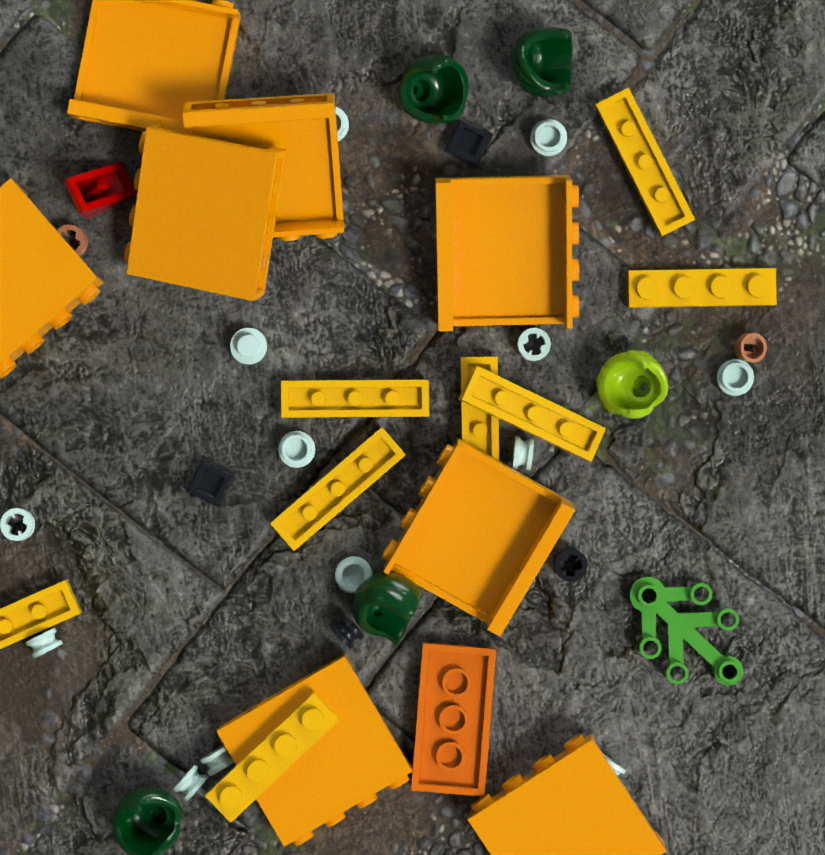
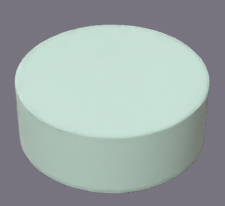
(352, 573)

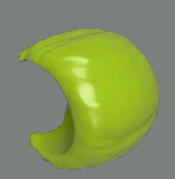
(617, 385)

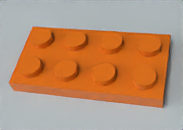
(453, 719)

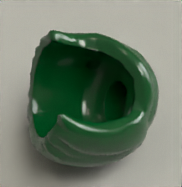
(543, 61)
(444, 89)
(389, 598)
(147, 830)

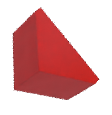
(100, 189)

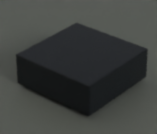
(468, 142)
(211, 482)

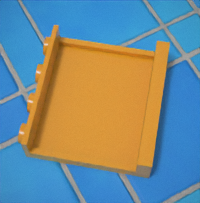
(153, 58)
(308, 131)
(204, 213)
(506, 251)
(38, 277)
(478, 534)
(339, 769)
(565, 809)

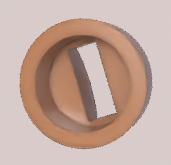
(751, 339)

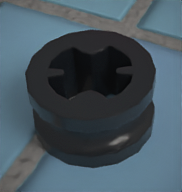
(578, 573)
(346, 630)

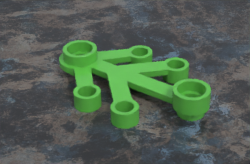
(681, 627)

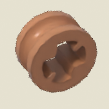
(80, 236)

